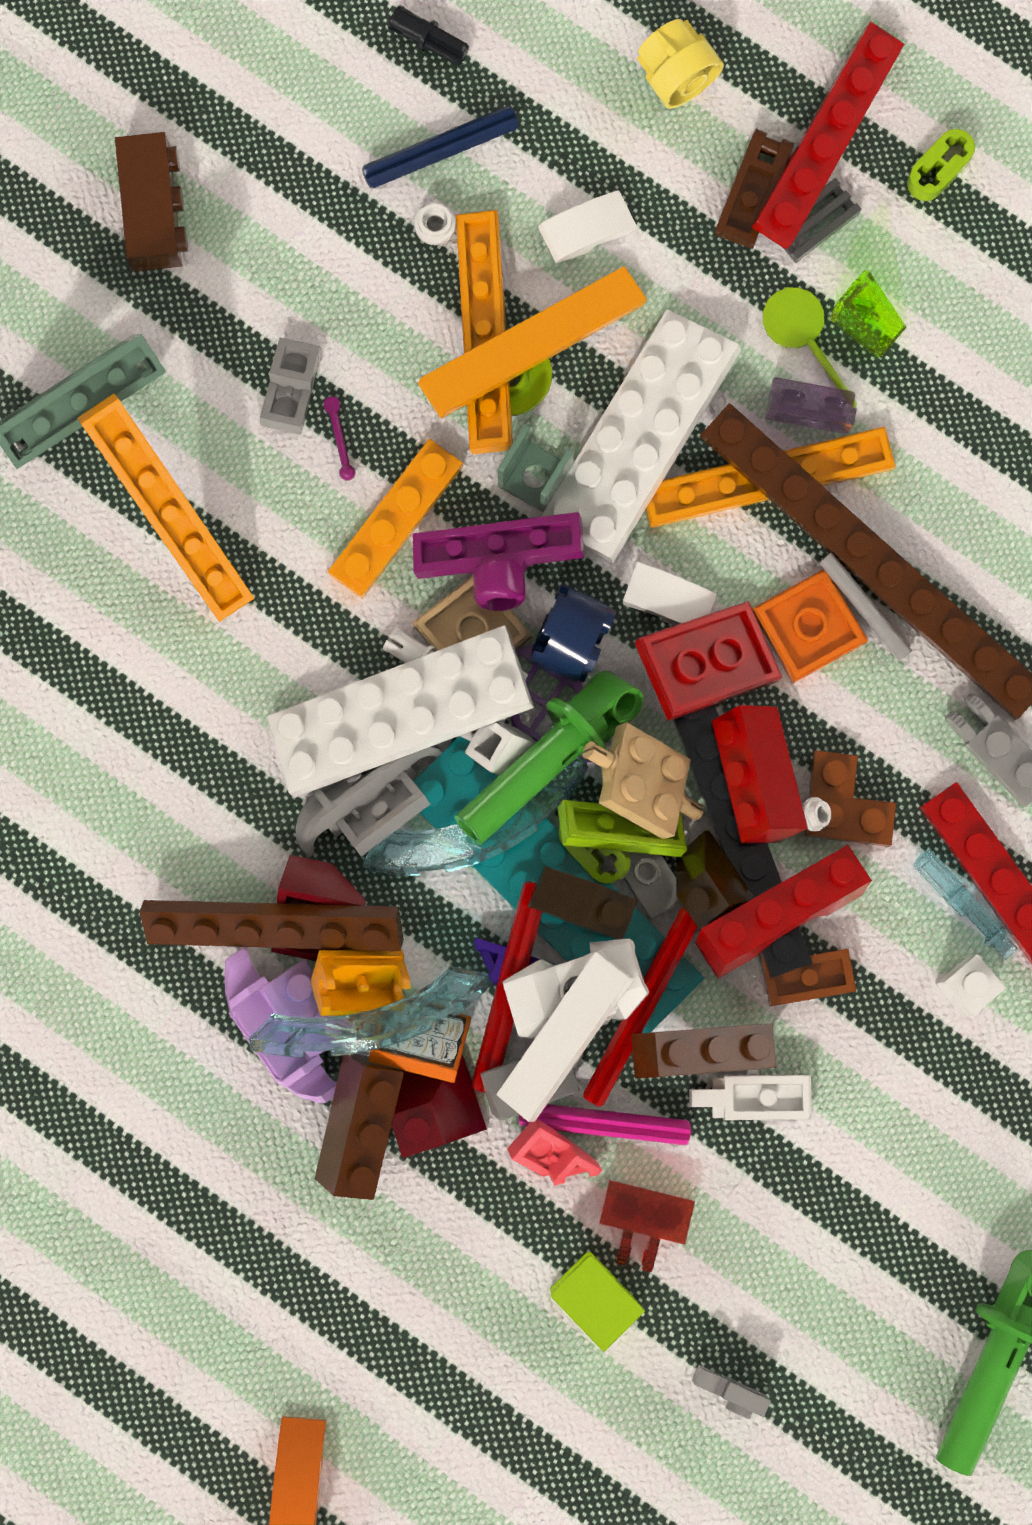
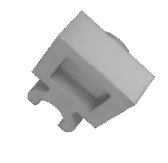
(740, 1398)

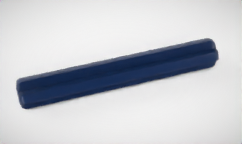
(440, 147)

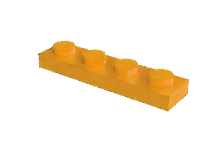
(395, 518)

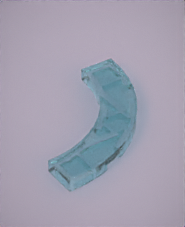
(451, 849)
(373, 1028)

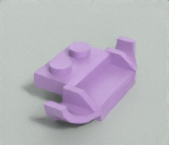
(290, 994)

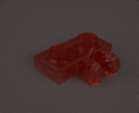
(645, 1213)

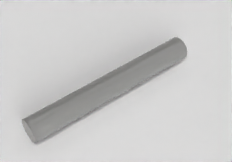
(865, 606)

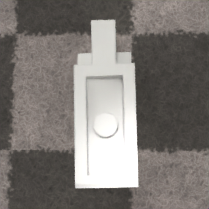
(756, 1097)

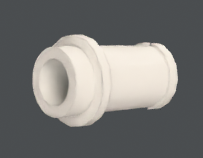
(411, 648)
(816, 813)

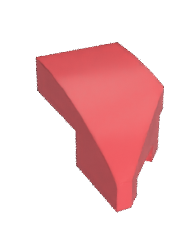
(551, 1153)

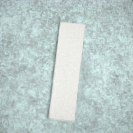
(565, 1036)

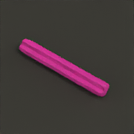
(614, 1124)

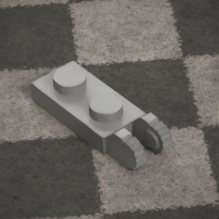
(996, 749)

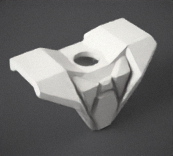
(541, 986)

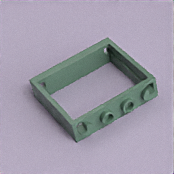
(55, 412)

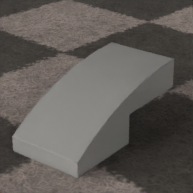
(290, 385)

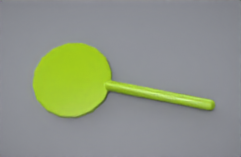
(795, 320)

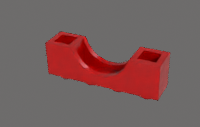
(764, 919)

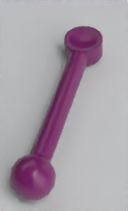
(332, 407)

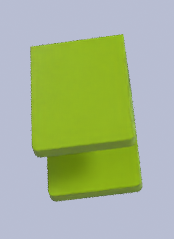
(596, 1301)

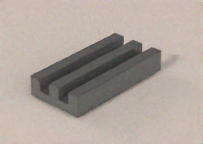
(842, 198)

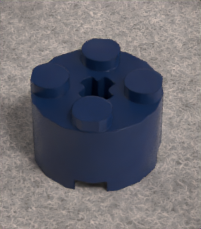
(570, 633)

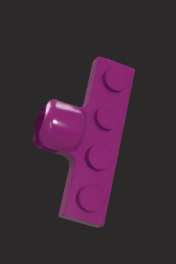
(498, 554)

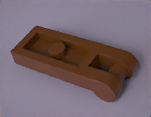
(752, 188)

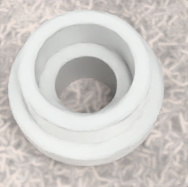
(432, 212)

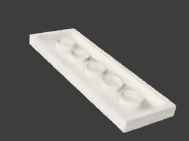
(643, 431)
(400, 711)

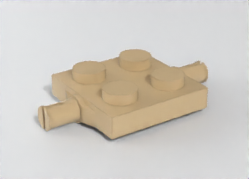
(644, 780)

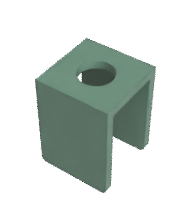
(521, 456)

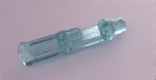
(964, 902)

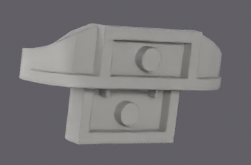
(365, 805)

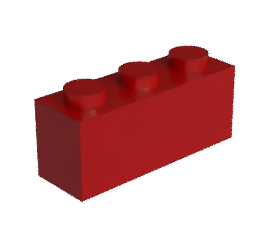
(759, 774)

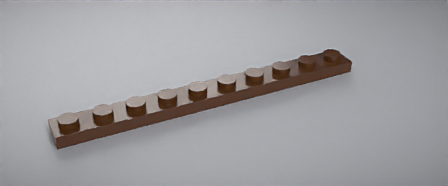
(871, 560)

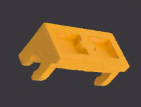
(358, 980)

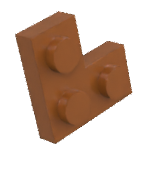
(851, 817)
(826, 976)

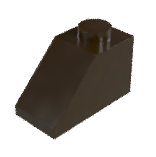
(708, 881)
(582, 903)

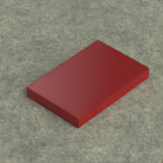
(707, 660)

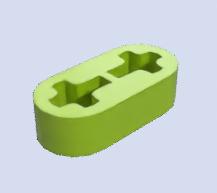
(934, 159)
(593, 862)

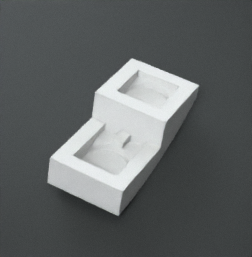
(587, 225)
(667, 595)

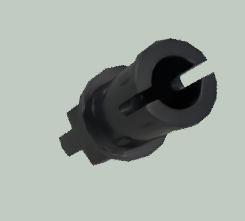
(428, 35)

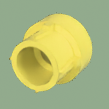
(678, 63)

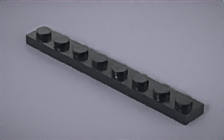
(750, 860)

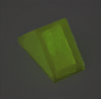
(868, 315)

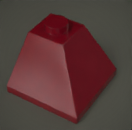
(314, 883)
(435, 1111)

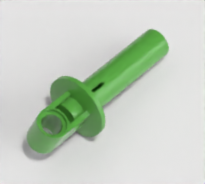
(585, 718)
(994, 1370)

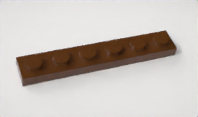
(272, 925)

